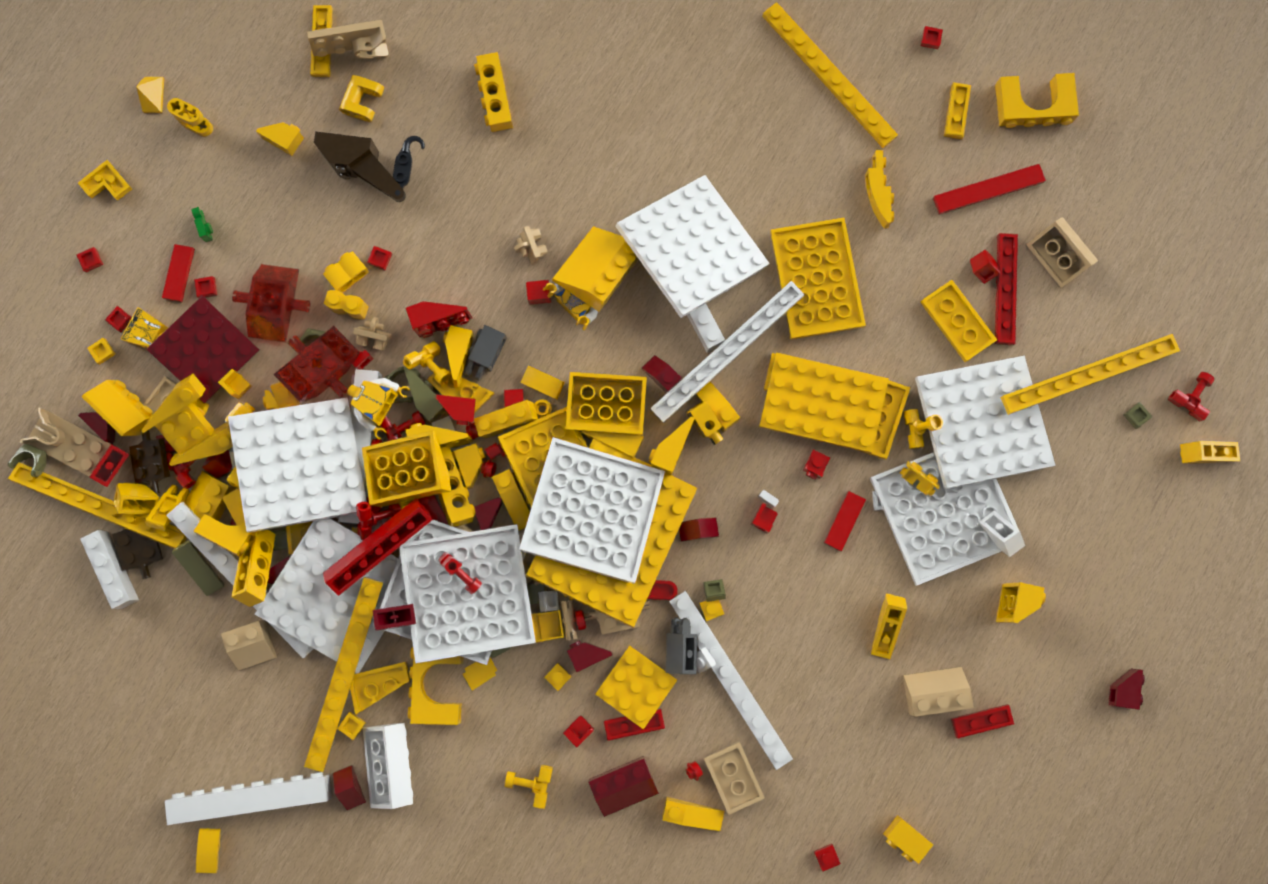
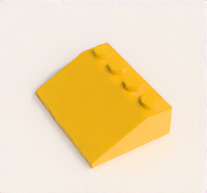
(596, 267)
(606, 403)
(405, 469)

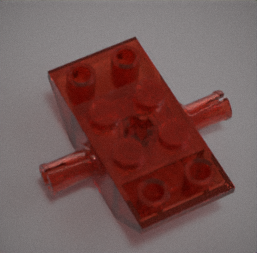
(271, 319)
(303, 376)

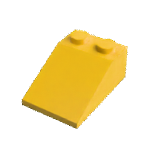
(444, 436)
(669, 450)

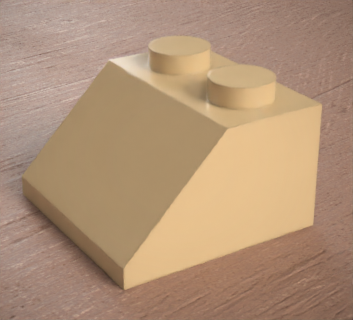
(249, 645)

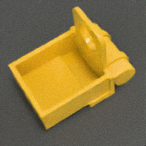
(547, 626)

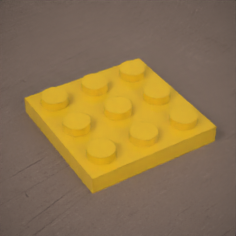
(636, 687)

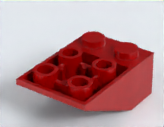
(432, 317)

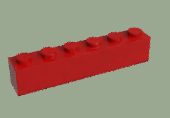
(377, 546)

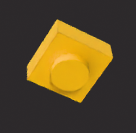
(101, 351)
(711, 609)
(557, 676)
(351, 725)

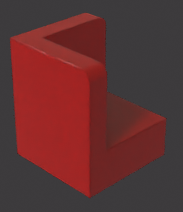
(984, 266)
(535, 292)
(218, 464)
(764, 518)
(578, 731)

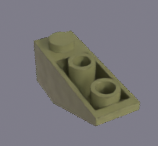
(423, 395)

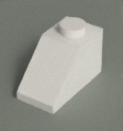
(1002, 533)

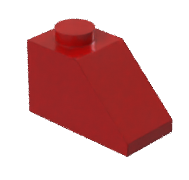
(458, 408)

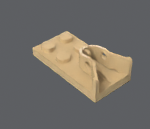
(355, 37)
(66, 442)

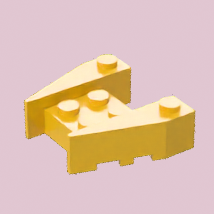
(186, 426)

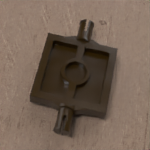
(149, 461)
(136, 551)

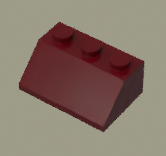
(623, 786)

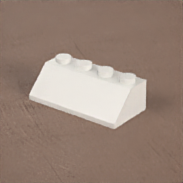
(388, 766)

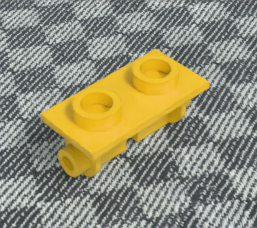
(914, 473)

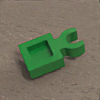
(204, 229)

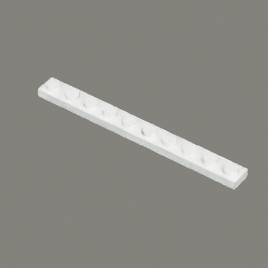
(727, 352)
(223, 560)
(733, 683)

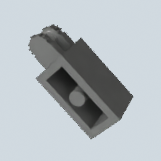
(485, 351)
(681, 648)

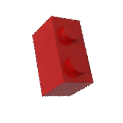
(109, 465)

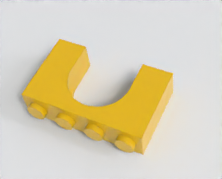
(1014, 112)
(231, 538)
(423, 708)

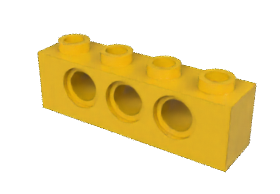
(491, 64)
(454, 515)
(254, 569)

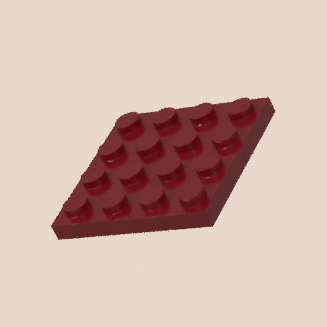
(203, 345)

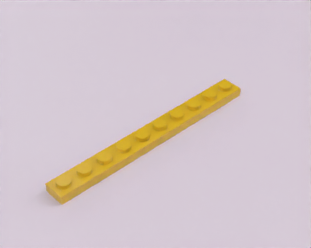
(830, 75)
(1089, 374)
(94, 505)
(343, 674)

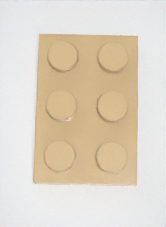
(734, 778)

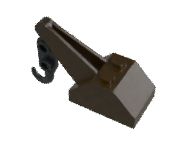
(359, 158)

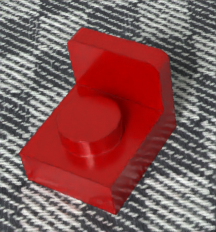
(816, 465)

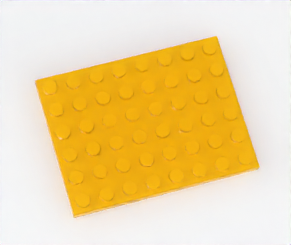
(609, 595)

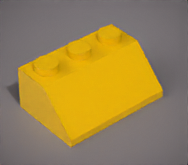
(118, 407)
(207, 496)
(1019, 601)

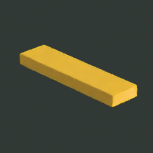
(321, 20)

